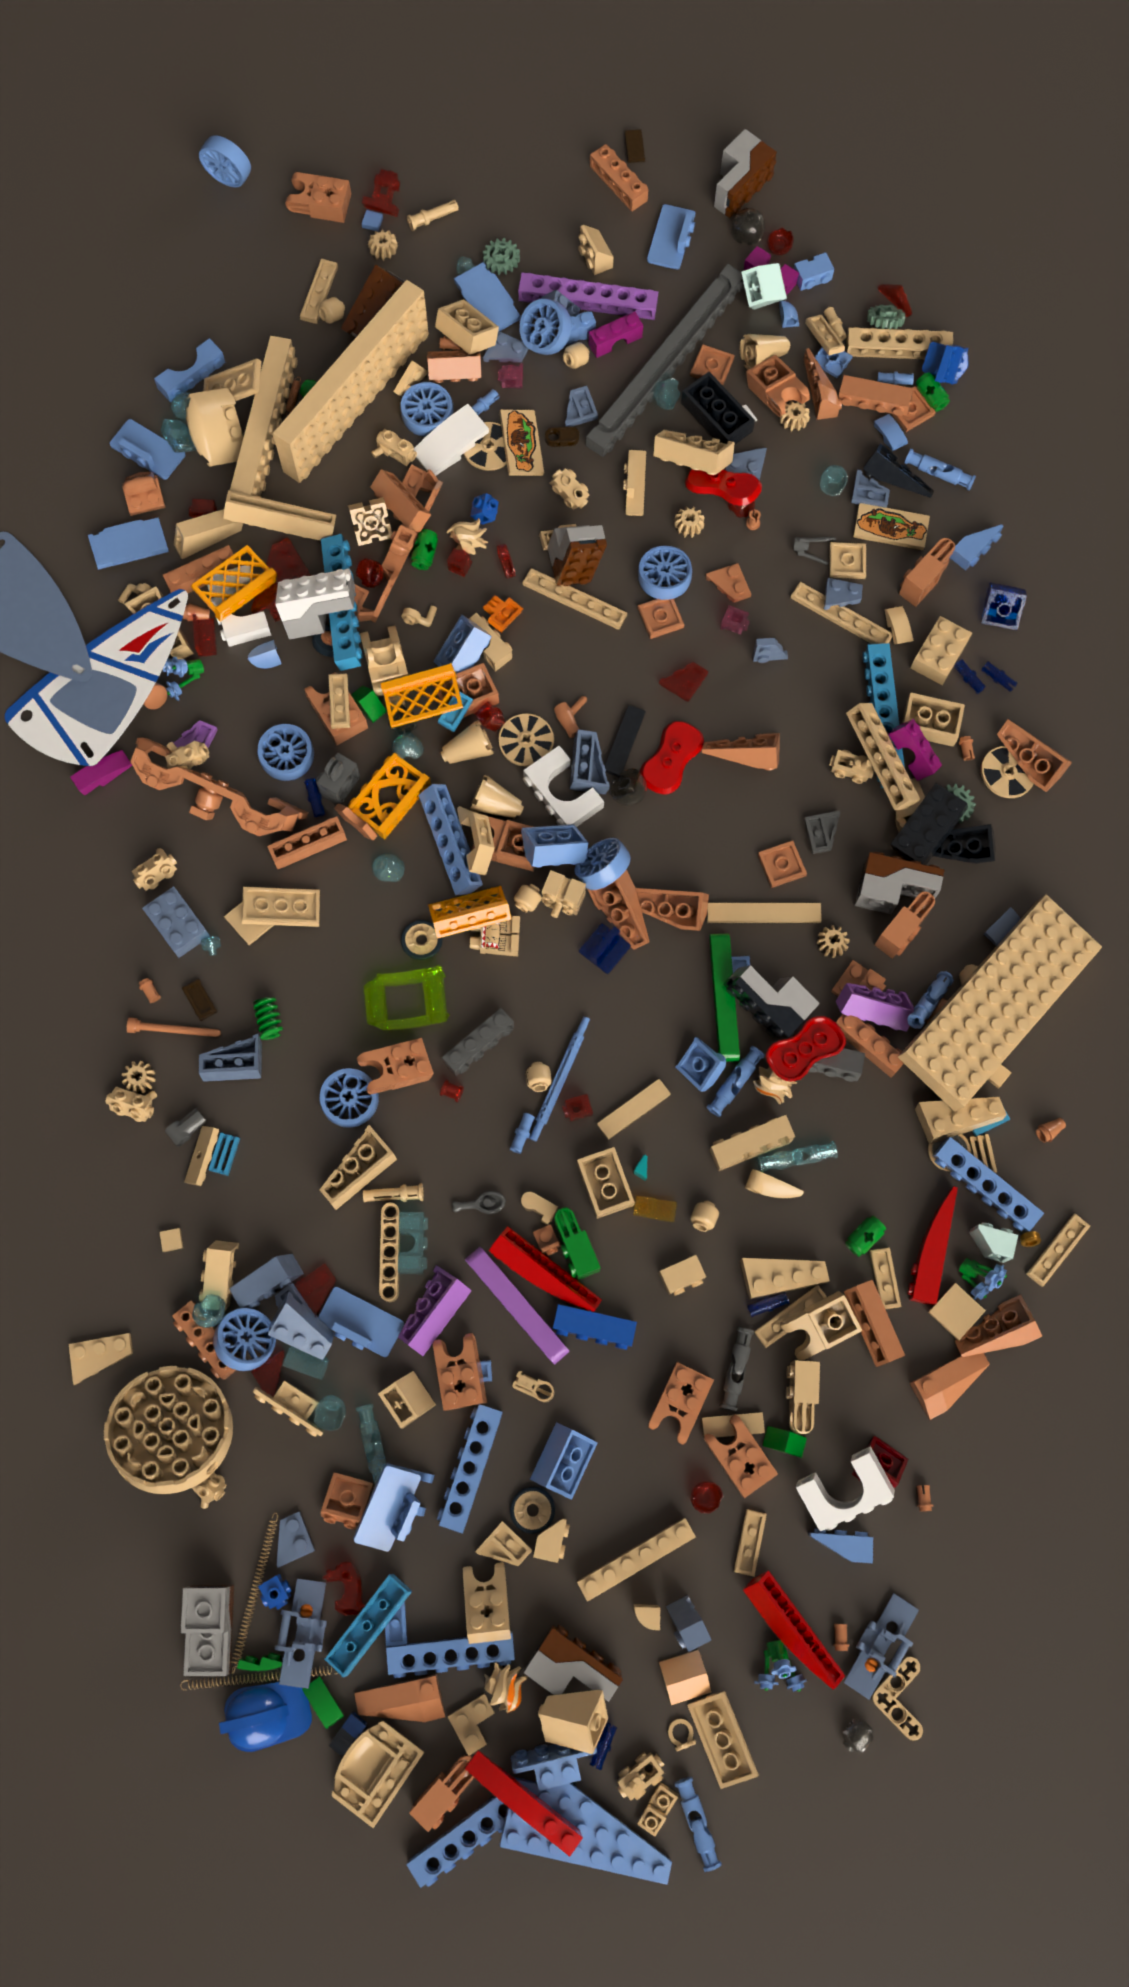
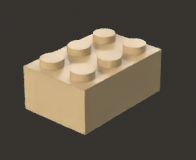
(466, 326)
(941, 650)
(936, 717)
(605, 1182)

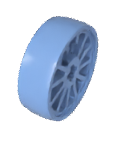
(225, 161)
(545, 326)
(425, 408)
(664, 572)
(274, 734)
(603, 864)
(349, 1074)
(223, 1349)

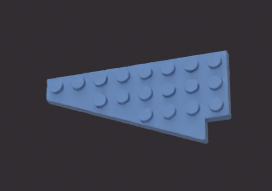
(605, 1841)

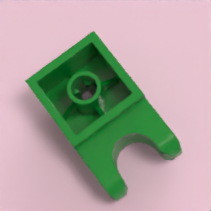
(575, 1245)

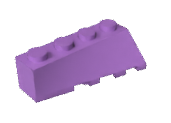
(876, 1006)
(433, 1310)

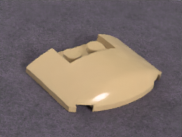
(215, 426)
(374, 1771)

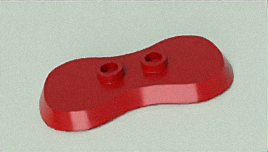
(733, 487)
(677, 747)
(795, 1056)

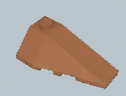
(1038, 760)
(676, 908)
(945, 1385)

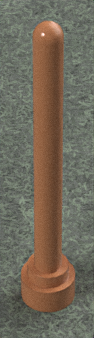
(135, 1025)

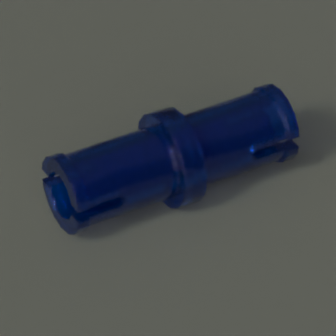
(969, 676)
(999, 676)
(314, 797)
(768, 1304)
(603, 1746)

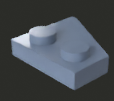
(293, 1540)

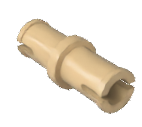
(835, 323)

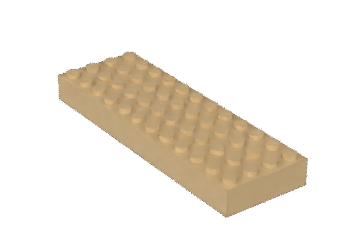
(352, 382)
(999, 1003)

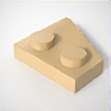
(412, 376)
(504, 1546)

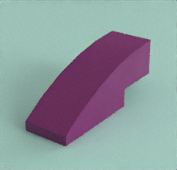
(102, 772)

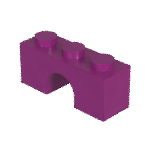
(760, 257)
(627, 328)
(910, 736)

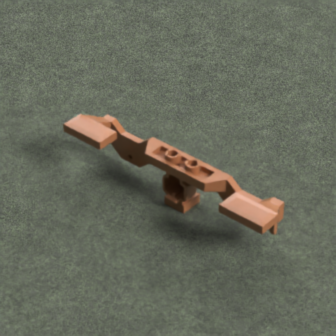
(402, 543)
(211, 795)

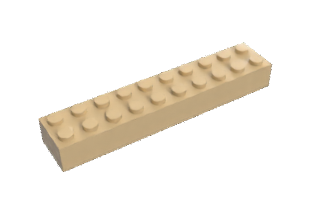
(265, 418)

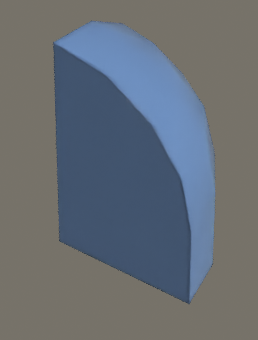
(788, 314)
(265, 655)

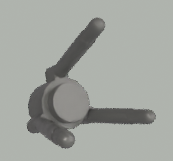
(802, 544)

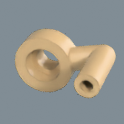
(139, 589)
(413, 617)

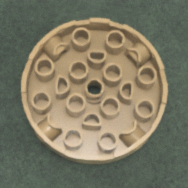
(173, 1458)

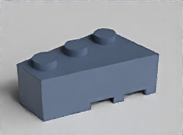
(587, 764)
(233, 1062)
(266, 1281)
(300, 1329)
(690, 1627)

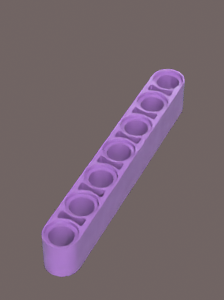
(517, 1305)

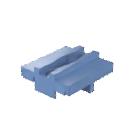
(834, 367)

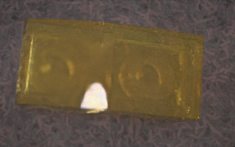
(655, 1209)

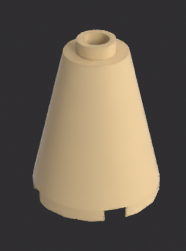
(758, 348)
(468, 745)
(495, 800)

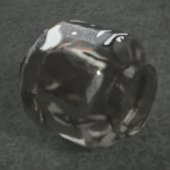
(857, 1735)

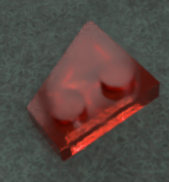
(685, 681)
(316, 1287)

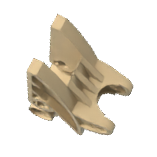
(384, 661)

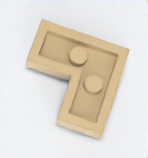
(466, 1720)

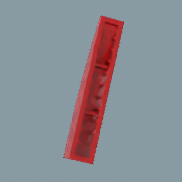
(932, 1254)
(541, 1270)
(792, 1628)
(525, 1803)

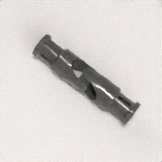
(739, 1358)

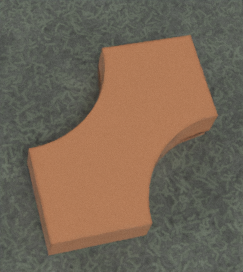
(355, 821)

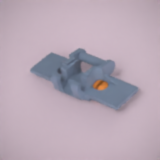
(309, 1634)
(875, 1642)

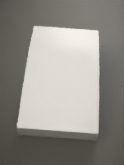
(450, 440)

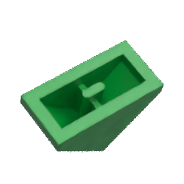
(369, 703)
(784, 1441)

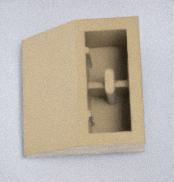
(594, 250)
(407, 1399)
(549, 1542)

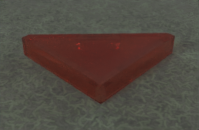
(897, 297)
(269, 1373)

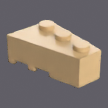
(218, 1270)

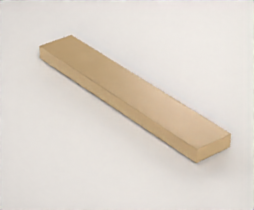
(575, 599)
(841, 616)
(764, 913)

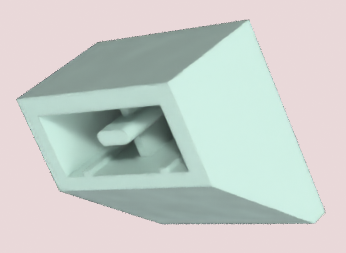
(764, 285)
(994, 1243)

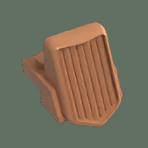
(143, 493)

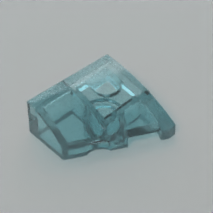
(177, 435)
(305, 1363)

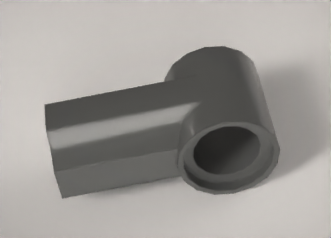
(181, 1130)

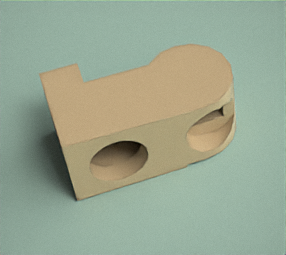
(533, 1202)

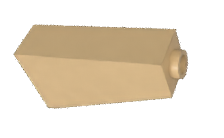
(203, 532)

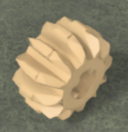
(383, 244)
(796, 416)
(689, 521)
(826, 937)
(144, 1071)

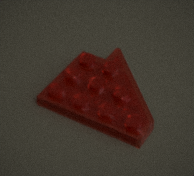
(288, 565)

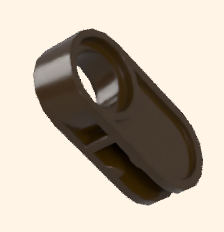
(566, 436)

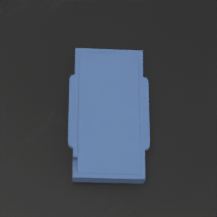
(488, 296)
(128, 542)

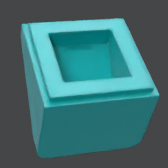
(641, 1168)

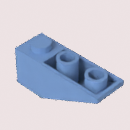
(973, 545)
(851, 1547)

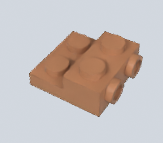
(861, 976)
(346, 1500)

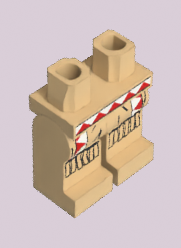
(498, 938)

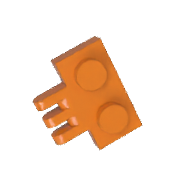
(502, 612)

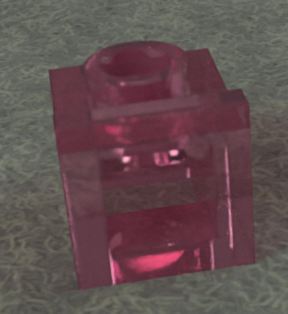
(511, 376)
(735, 620)

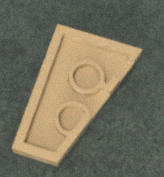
(95, 1355)

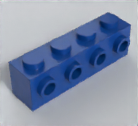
(595, 1326)

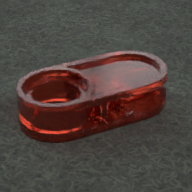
(506, 561)

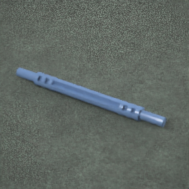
(559, 1079)

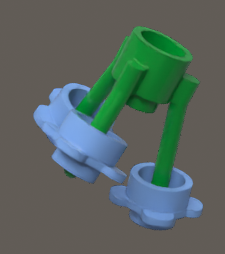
(180, 667)
(992, 1280)
(782, 1668)

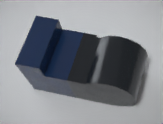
(348, 1733)

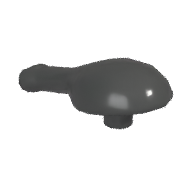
(488, 1203)

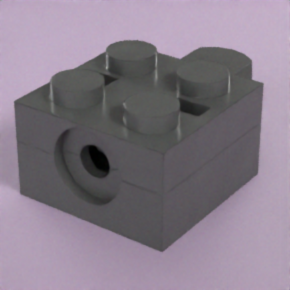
(338, 779)

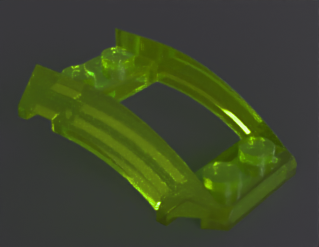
(433, 993)

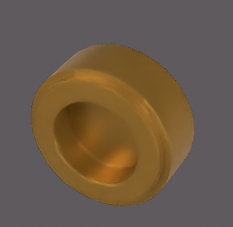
(1030, 1239)

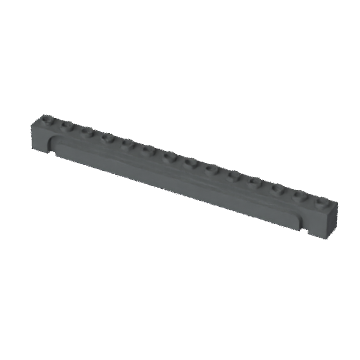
(665, 360)

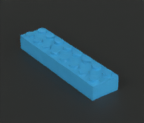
(368, 1625)

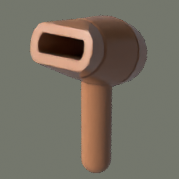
(566, 715)

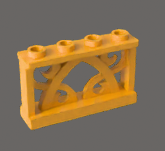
(389, 821)

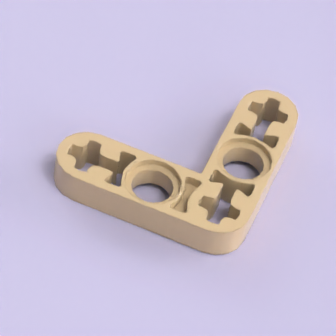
(893, 1693)

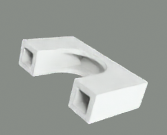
(235, 628)
(566, 812)
(828, 1511)

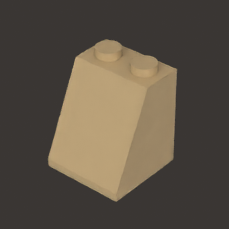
(574, 1719)

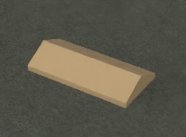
(722, 1739)

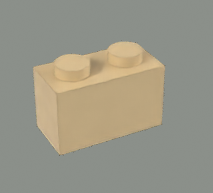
(682, 1275)

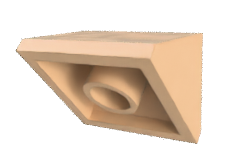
(685, 1677)

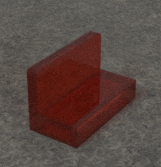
(204, 636)

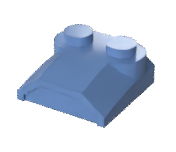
(701, 1065)

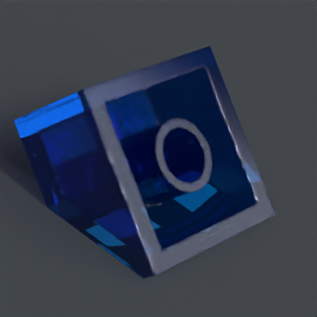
(1003, 606)

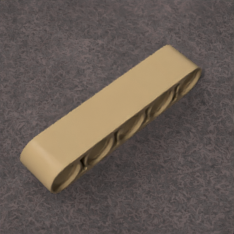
(385, 1243)

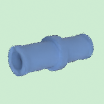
(896, 378)
(484, 403)
(522, 1133)

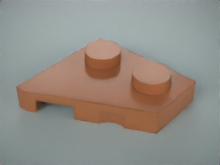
(731, 582)

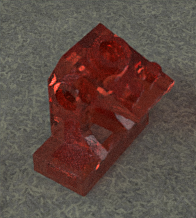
(381, 202)
(352, 1599)

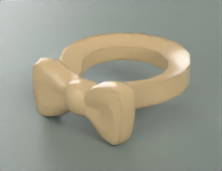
(690, 1741)

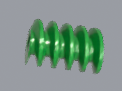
(266, 1018)

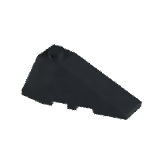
(885, 467)
(969, 845)

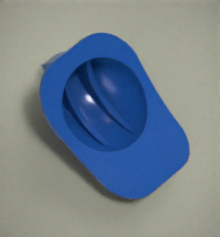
(265, 1716)

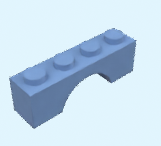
(175, 382)

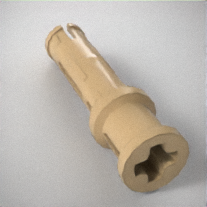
(425, 217)
(403, 1193)

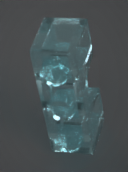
(415, 1225)

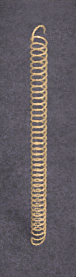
(241, 1646)
(251, 1679)

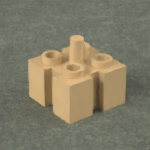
(370, 521)
(563, 893)

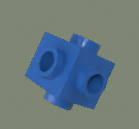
(484, 508)
(267, 1590)

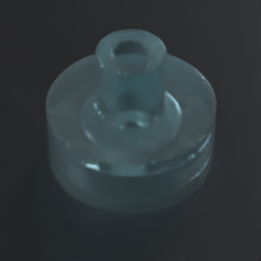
(464, 264)
(211, 944)

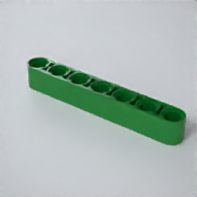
(724, 1003)

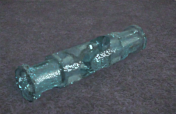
(786, 1159)
(370, 1430)

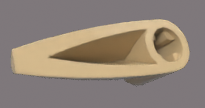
(769, 1186)

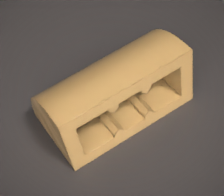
(648, 1615)

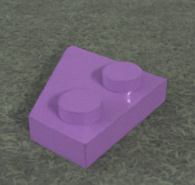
(200, 732)

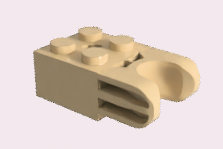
(819, 1330)
(802, 1394)
(486, 1599)

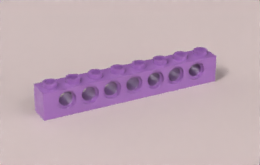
(591, 295)

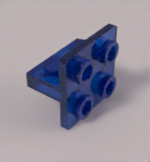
(605, 948)

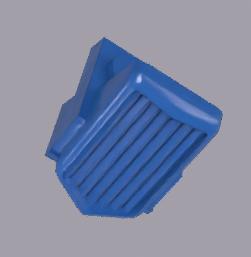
(946, 362)

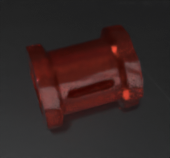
(452, 1091)

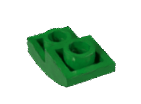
(267, 1662)
(323, 1702)

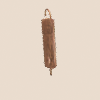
(293, 395)

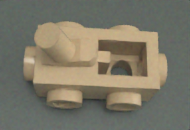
(393, 446)
(567, 487)
(187, 756)
(855, 767)
(154, 870)
(131, 1104)
(210, 1489)
(635, 1780)

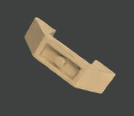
(481, 855)

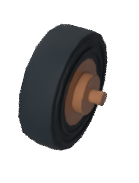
(323, 642)

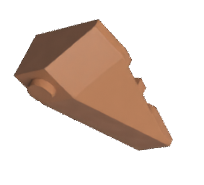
(822, 391)
(758, 752)
(623, 909)
(1006, 1328)
(405, 1700)

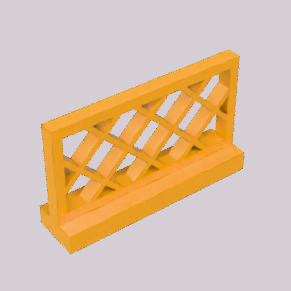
(241, 596)
(415, 682)
(467, 919)

